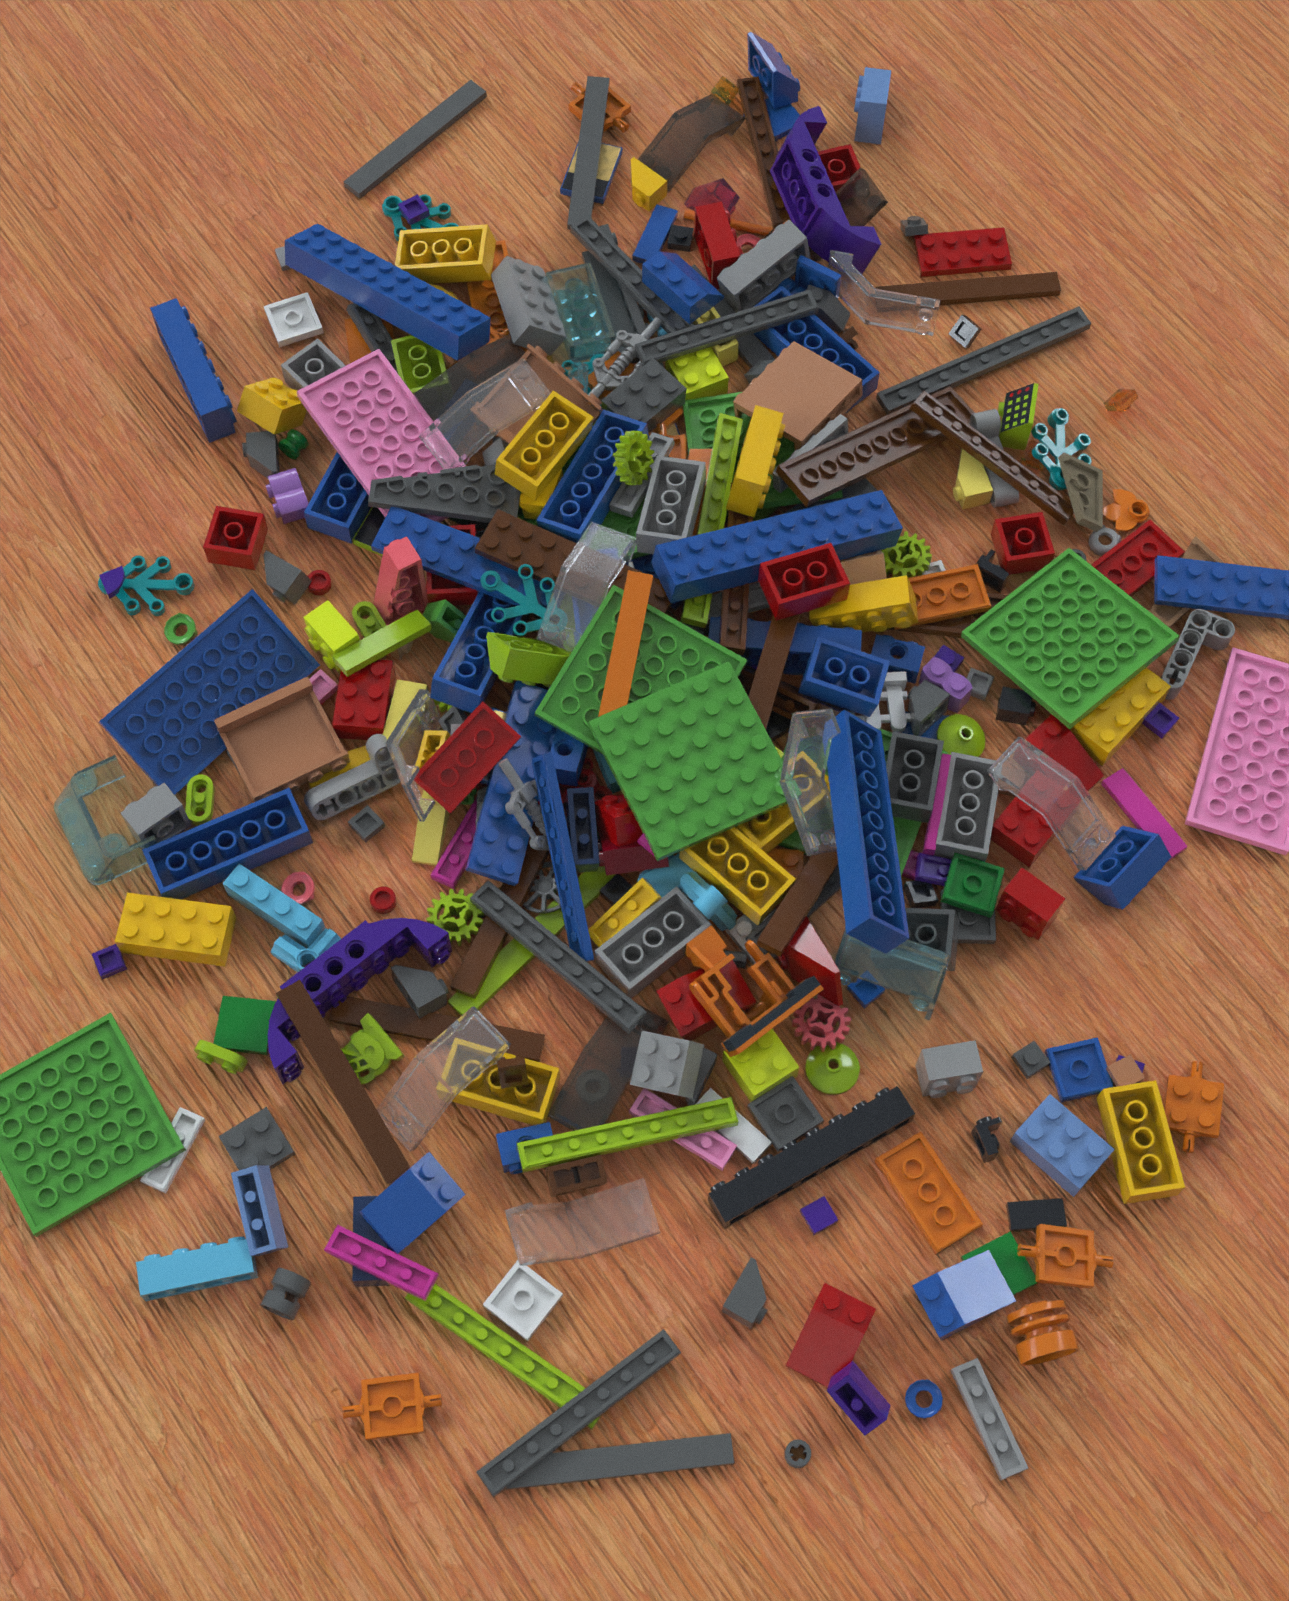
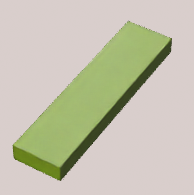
(382, 642)

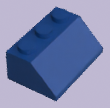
(774, 75)
(679, 285)
(844, 677)
(1124, 866)

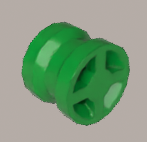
(293, 444)

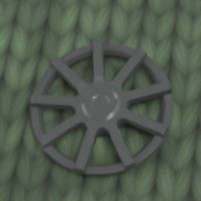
(545, 889)

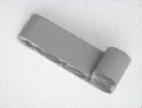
(989, 425)
(1196, 635)
(379, 772)

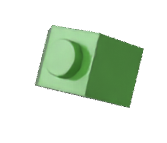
(444, 619)

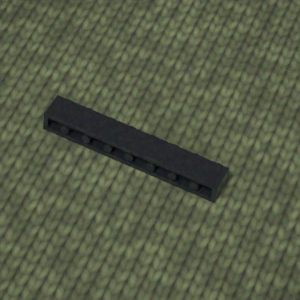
(810, 1156)

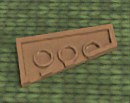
(1169, 614)

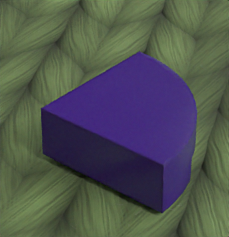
(113, 581)

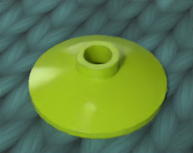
(951, 731)
(832, 1080)

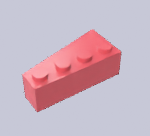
(400, 582)

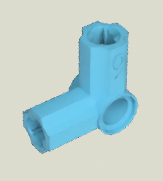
(708, 901)
(298, 956)

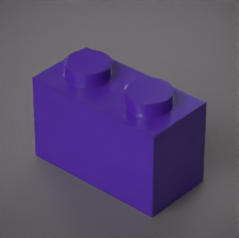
(858, 1398)

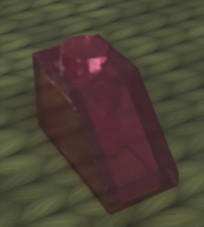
(712, 193)

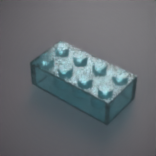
(581, 311)

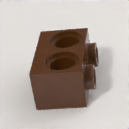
(576, 1175)

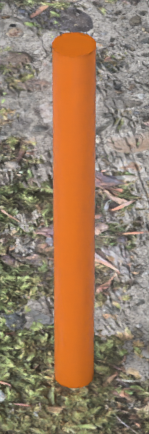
(738, 225)

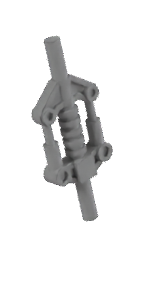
(611, 378)
(521, 798)

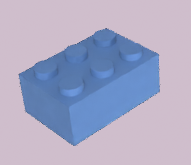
(1061, 1145)

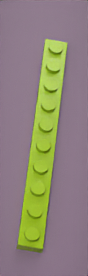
(714, 502)

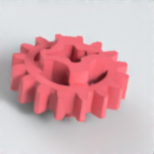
(824, 1011)

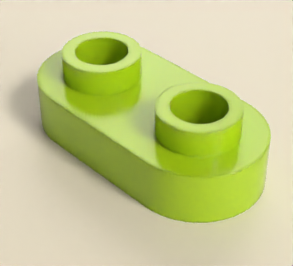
(371, 624)
(200, 801)
(229, 1060)

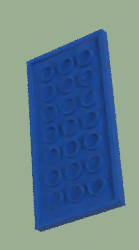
(234, 661)

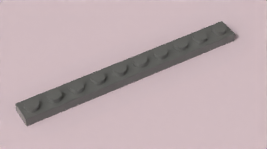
(985, 359)

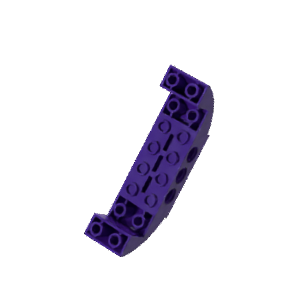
(811, 196)
(347, 968)

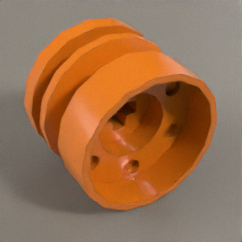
(1042, 1332)

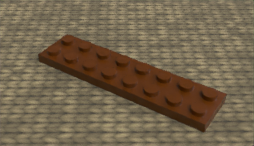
(518, 542)

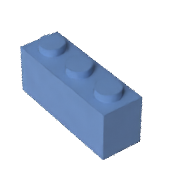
(259, 1210)

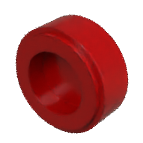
(320, 583)
(383, 900)

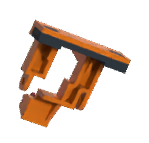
(712, 989)

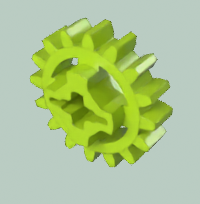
(633, 458)
(909, 557)
(461, 907)

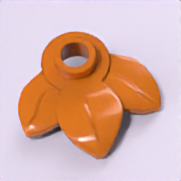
(1124, 510)

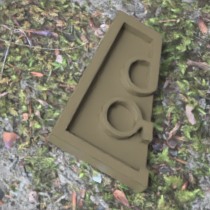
(1085, 491)

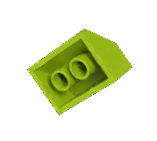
(417, 362)
(524, 659)

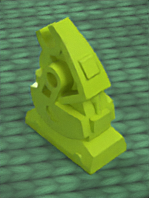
(371, 1050)

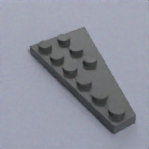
(457, 493)

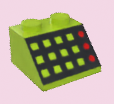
(1017, 416)

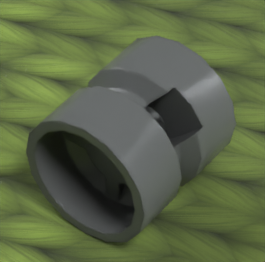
(285, 1283)

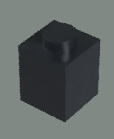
(1014, 706)

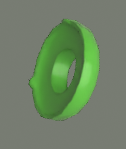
(174, 622)

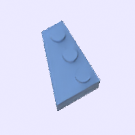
(871, 104)

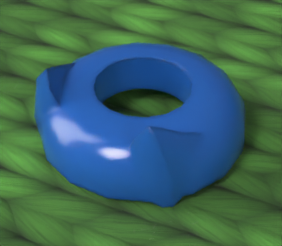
(914, 1389)

